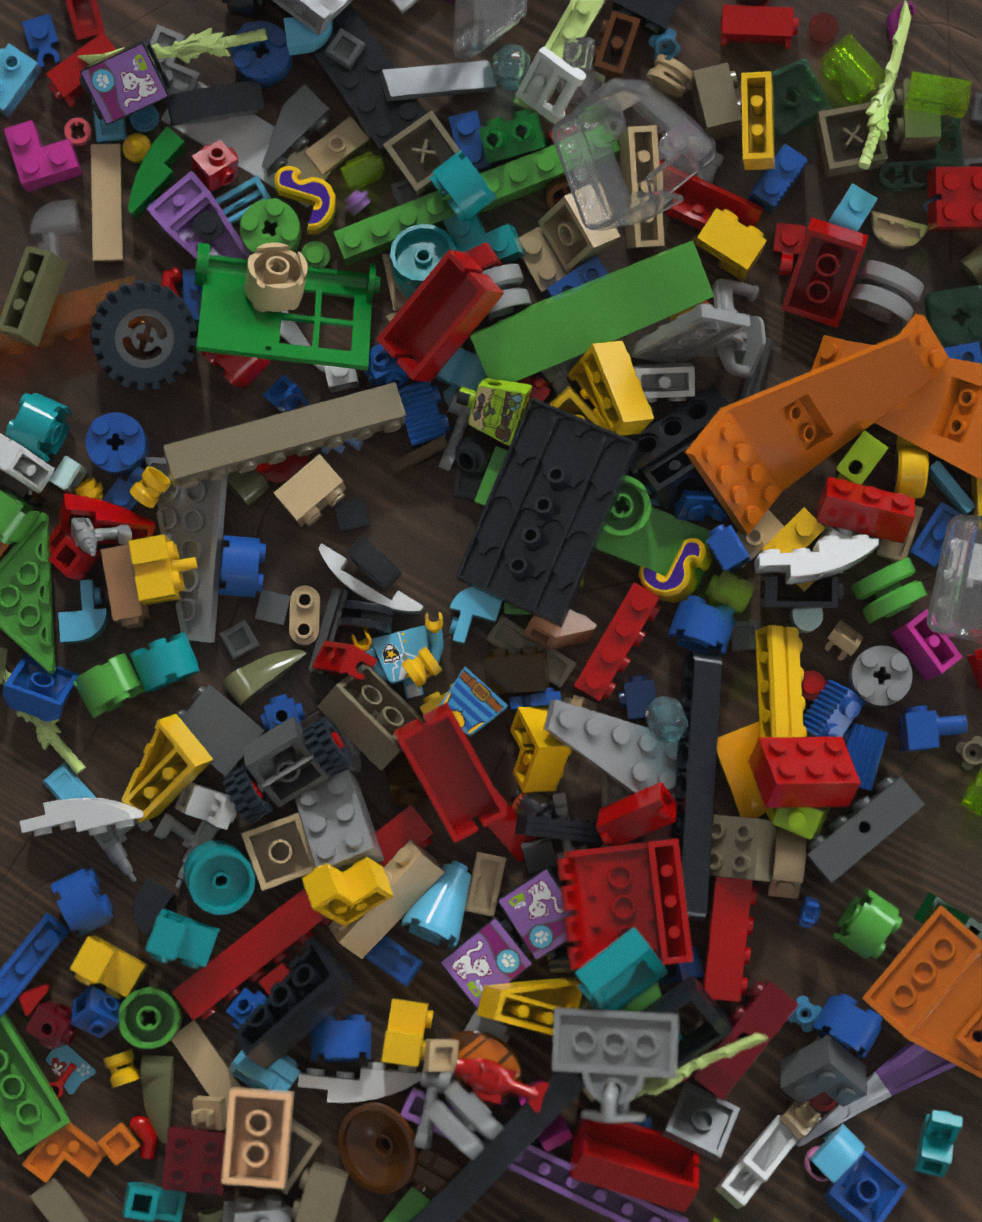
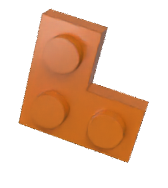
(64, 1144)

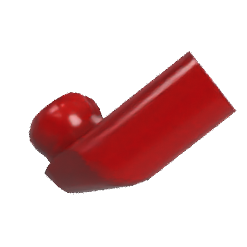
(171, 277)
(143, 1128)

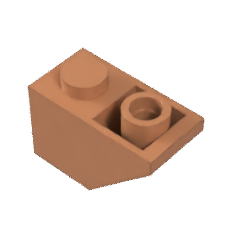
(575, 630)

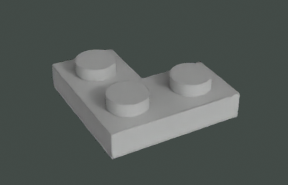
(180, 77)

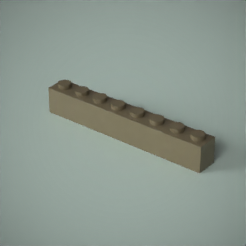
(284, 435)

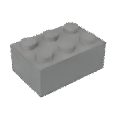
(338, 822)

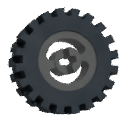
(111, 326)

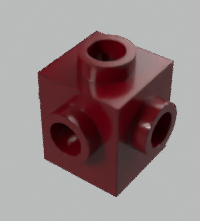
(52, 1025)

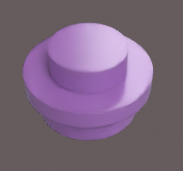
(356, 202)

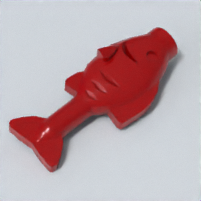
(492, 1080)

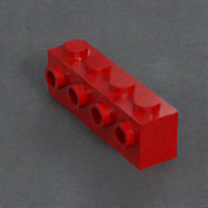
(616, 642)
(727, 938)

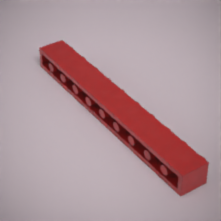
(280, 930)

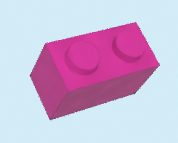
(926, 649)

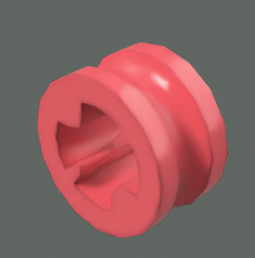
(87, 130)

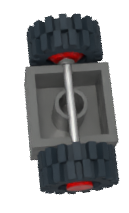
(285, 766)

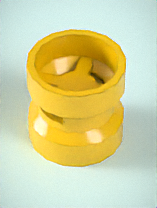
(150, 487)
(421, 667)
(123, 1075)

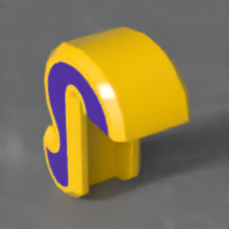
(309, 191)
(911, 469)
(682, 574)

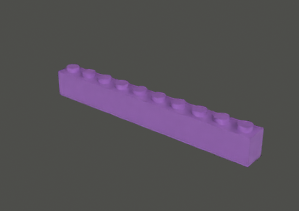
(554, 1173)

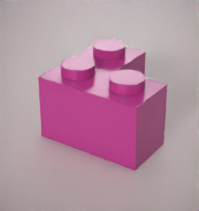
(38, 164)

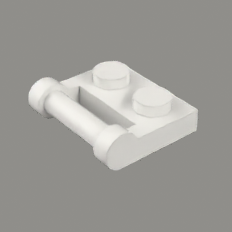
(542, 80)

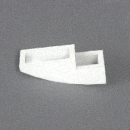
(756, 1163)

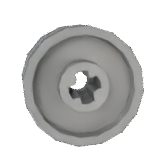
(886, 293)
(514, 300)
(467, 1116)

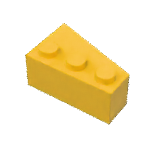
(613, 388)
(166, 769)
(529, 1002)

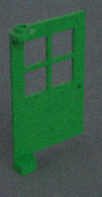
(235, 328)

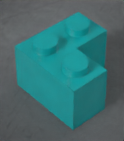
(471, 233)
(182, 938)

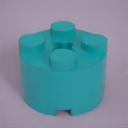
(463, 184)
(40, 425)
(165, 662)

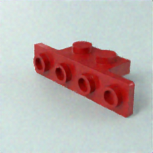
(703, 198)

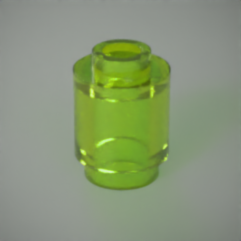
(362, 170)

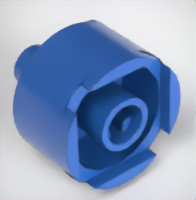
(273, 65)
(106, 431)
(241, 565)
(702, 626)
(82, 902)
(848, 1024)
(342, 1039)

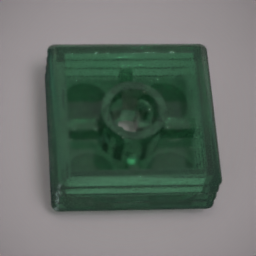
(800, 80)
(945, 304)

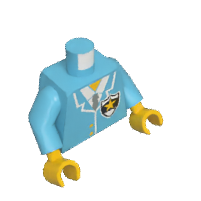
(403, 645)

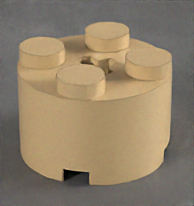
(275, 278)

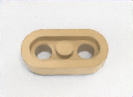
(304, 615)

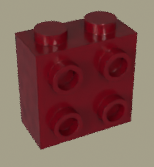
(194, 1160)

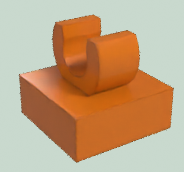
(118, 1143)

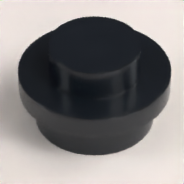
(208, 226)

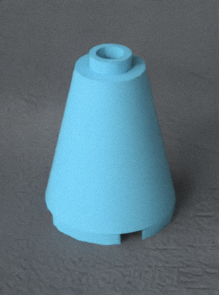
(441, 909)

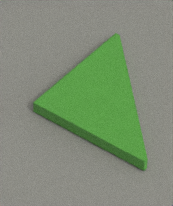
(27, 595)

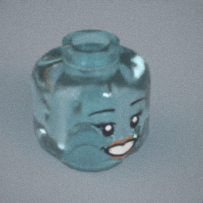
(510, 66)
(666, 719)

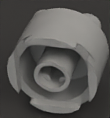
(893, 666)

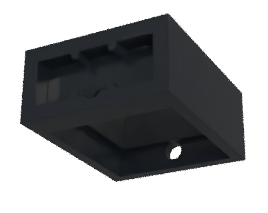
(708, 1033)

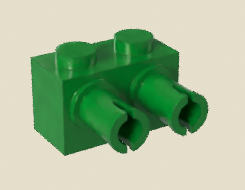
(512, 137)

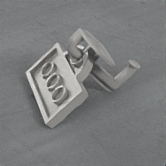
(710, 333)
(615, 1049)

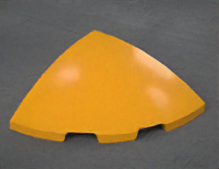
(733, 756)

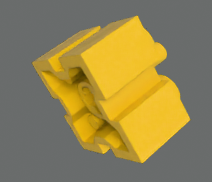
(158, 569)

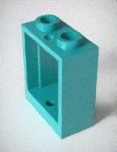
(620, 972)

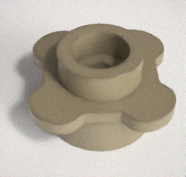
(964, 749)

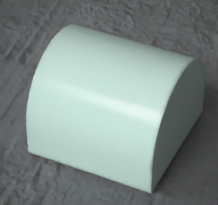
(68, 475)
(806, 618)

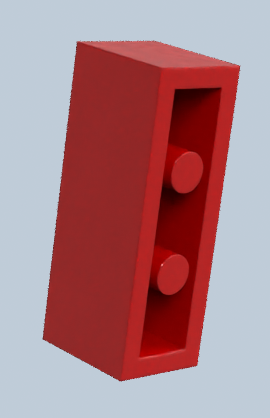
(865, 510)

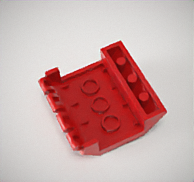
(625, 889)

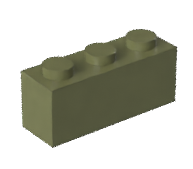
(32, 296)

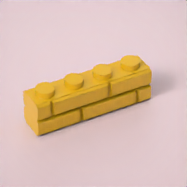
(780, 682)

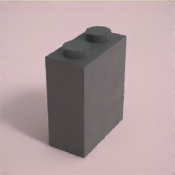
(220, 727)

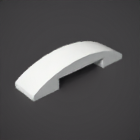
(337, 563)

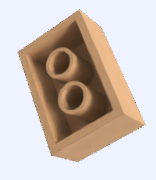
(258, 1137)

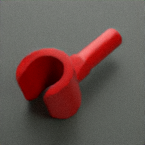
(60, 1082)

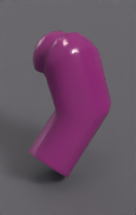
(894, 16)

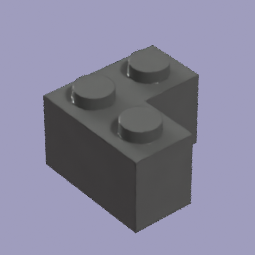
(823, 1068)

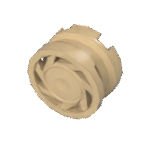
(669, 75)

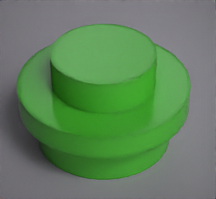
(316, 254)

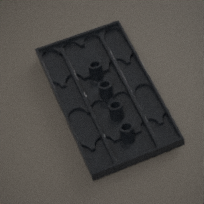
(550, 489)

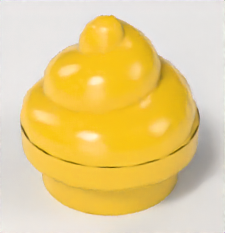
(136, 147)
(90, 489)

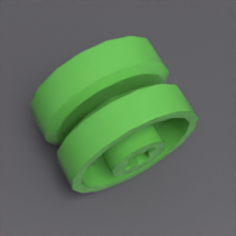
(887, 588)

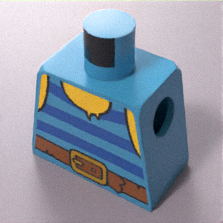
(473, 702)

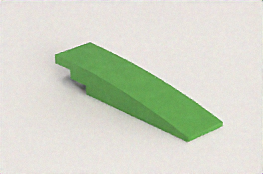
(592, 314)
(649, 547)
(26, 1099)

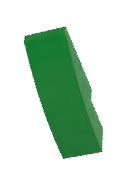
(155, 171)

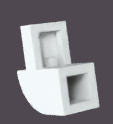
(207, 805)

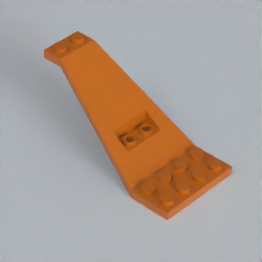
(934, 411)
(787, 430)
(936, 991)

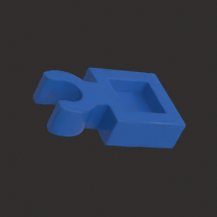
(41, 37)
(285, 395)
(541, 698)
(809, 912)

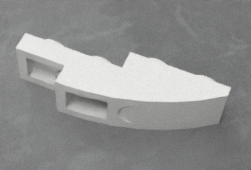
(827, 559)
(84, 814)
(373, 1083)

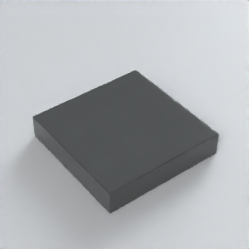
(701, 1121)

